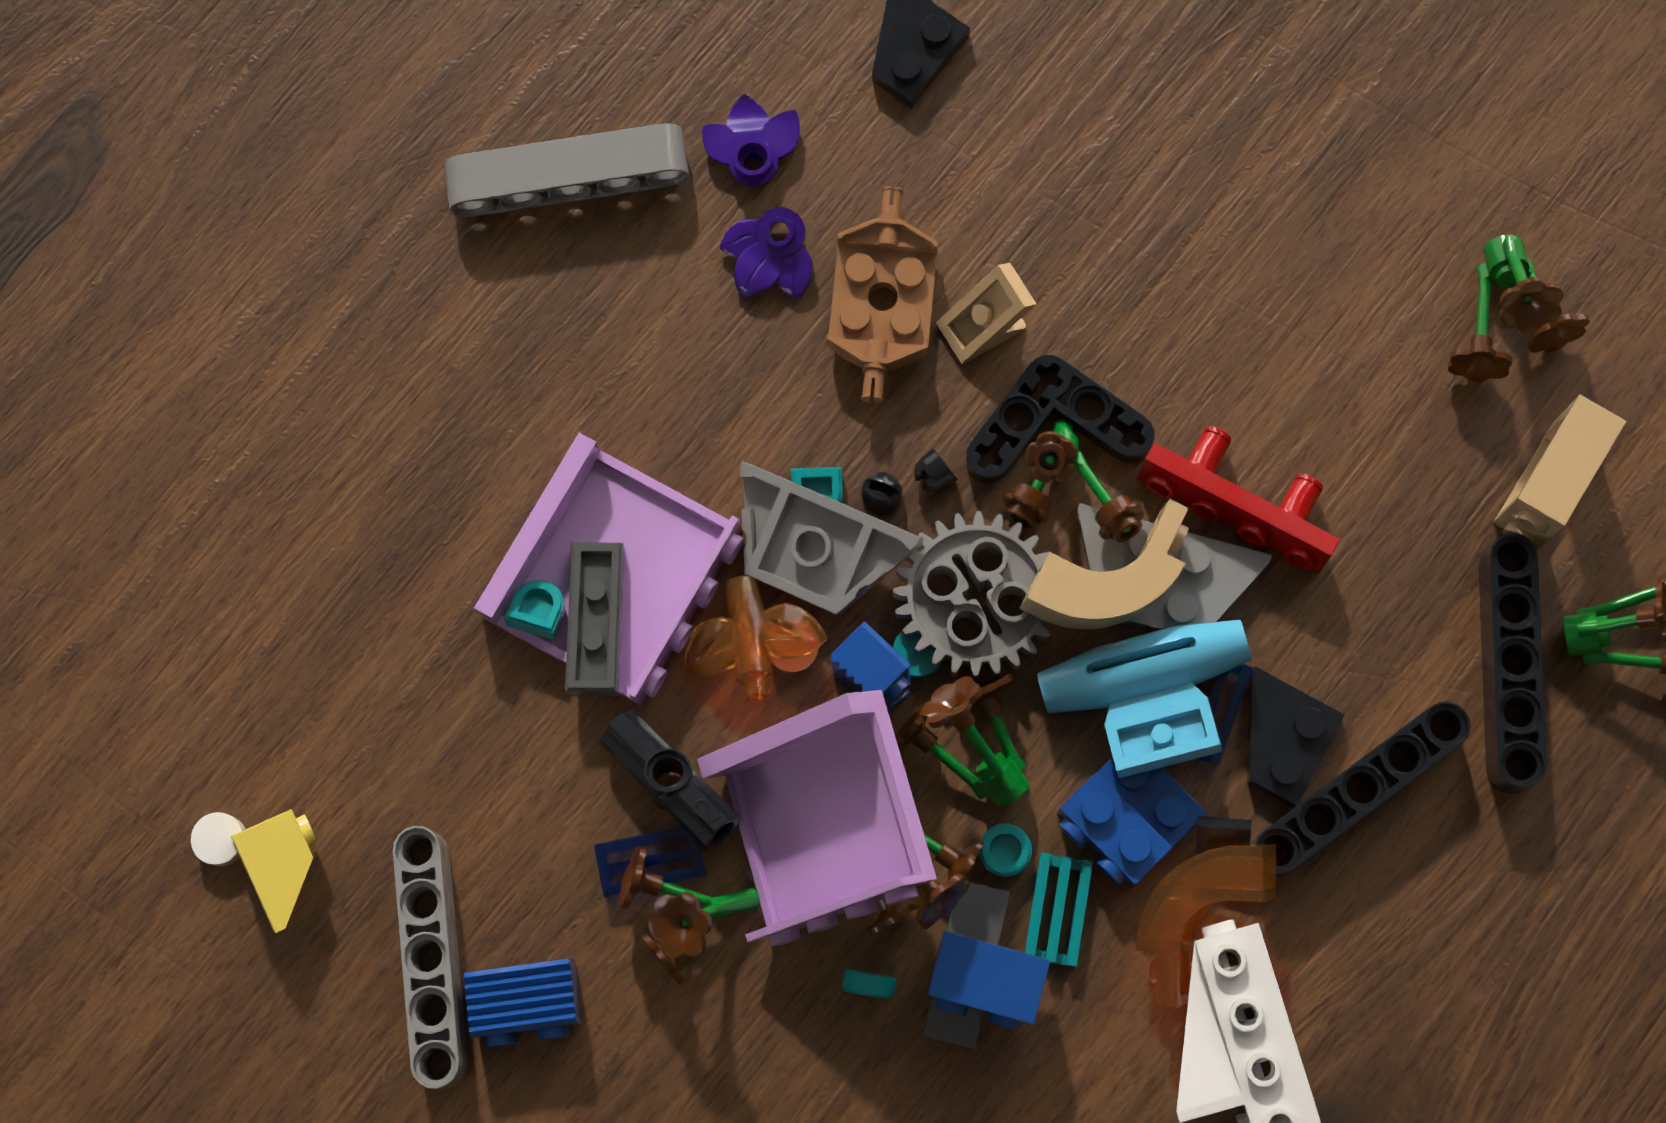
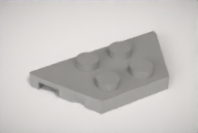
(815, 543)
(1202, 592)

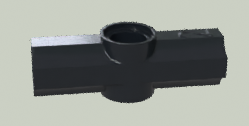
(690, 800)

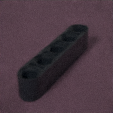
(1525, 642)
(1380, 777)

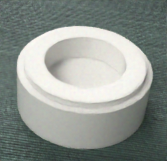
(213, 840)

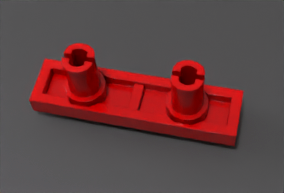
(1254, 519)

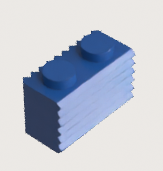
(871, 664)
(523, 1000)

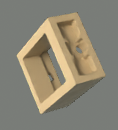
(1560, 471)

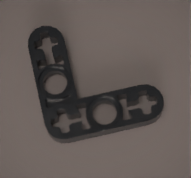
(1061, 403)

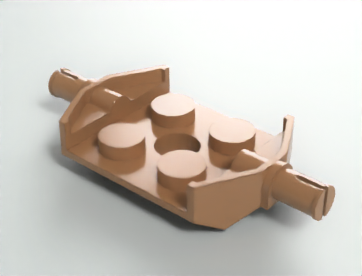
(875, 257)

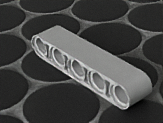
(566, 170)
(445, 979)

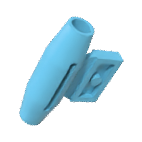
(1150, 691)

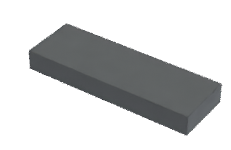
(594, 619)
(980, 917)

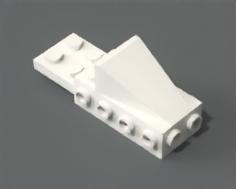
(1226, 1049)

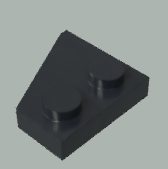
(915, 47)
(1285, 736)

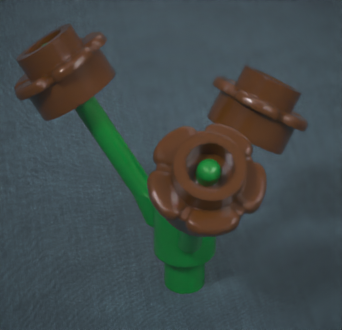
(1056, 458)

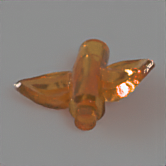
(750, 637)

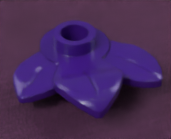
(752, 136)
(767, 261)

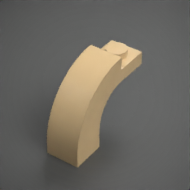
(1096, 600)

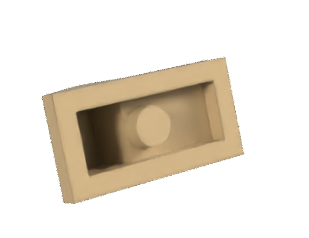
(987, 314)

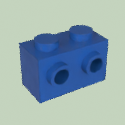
(988, 979)

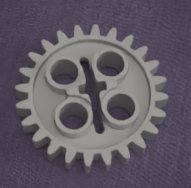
(935, 615)

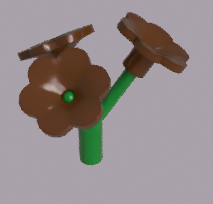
(678, 921)

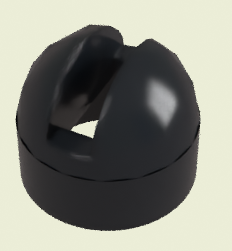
(933, 466)
(879, 502)

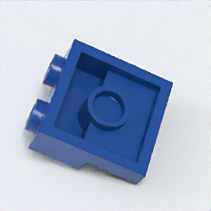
(1129, 819)

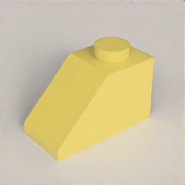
(277, 862)

